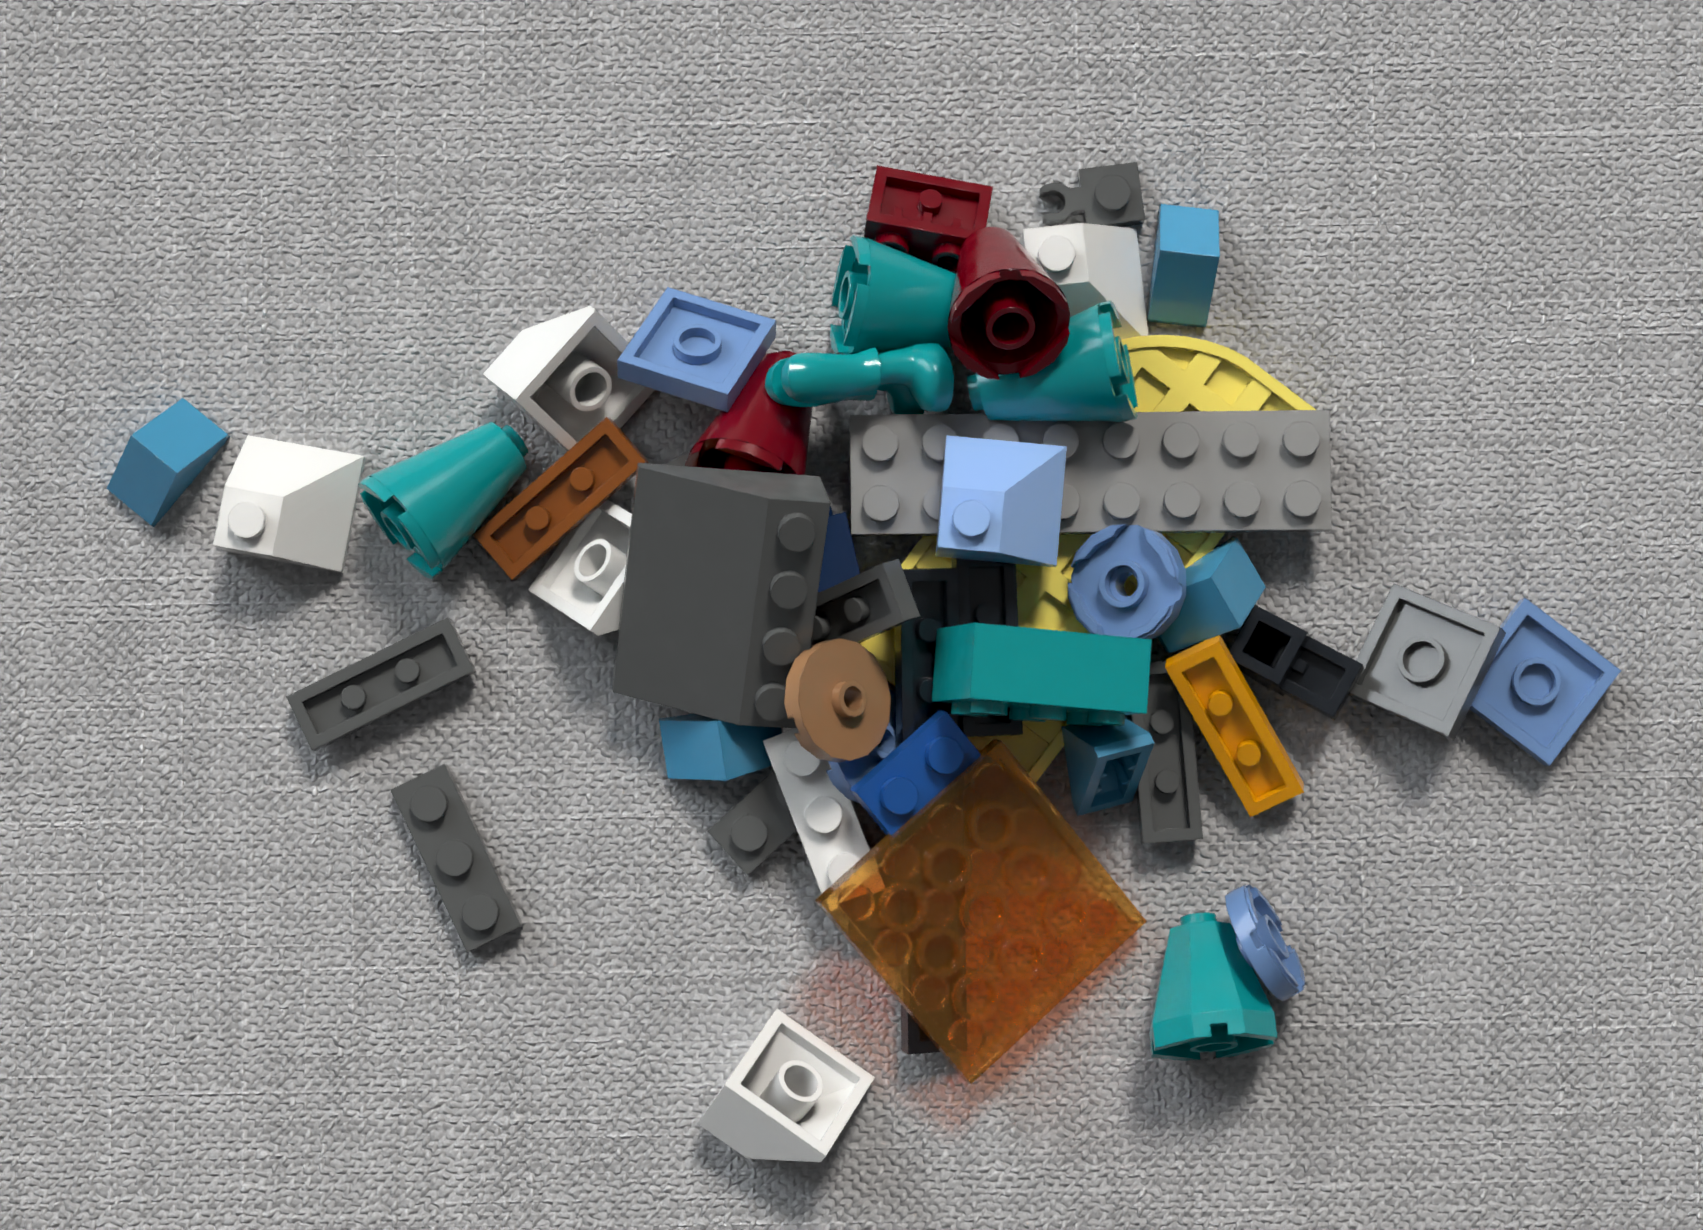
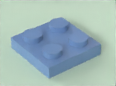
(697, 349)
(1541, 683)

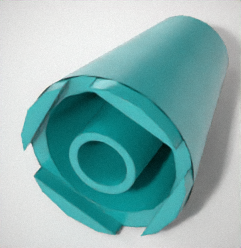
(888, 299)
(1084, 383)
(444, 493)

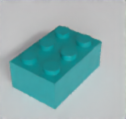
(1041, 674)

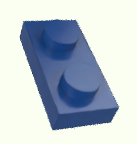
(915, 772)

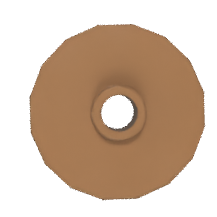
(838, 700)

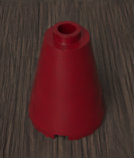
(1005, 308)
(756, 431)

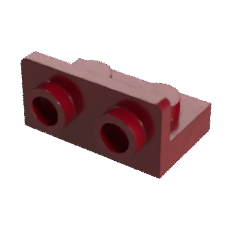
(925, 214)

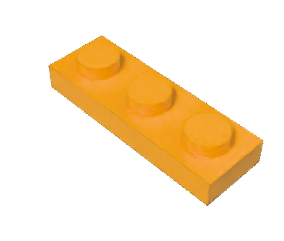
(1234, 725)

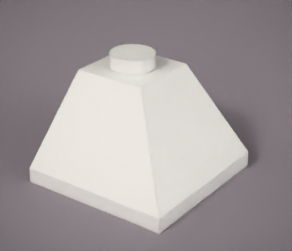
(1093, 267)
(568, 375)
(290, 504)
(589, 570)
(786, 1096)

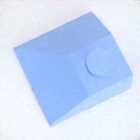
(1001, 501)

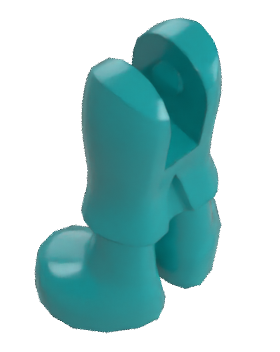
(912, 377)

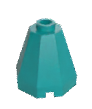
(1208, 995)

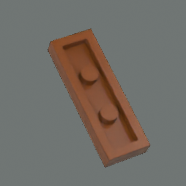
(560, 498)

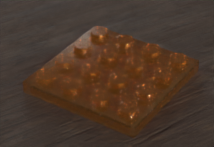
(981, 911)

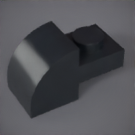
(1294, 663)

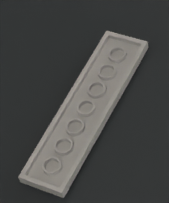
(1149, 472)

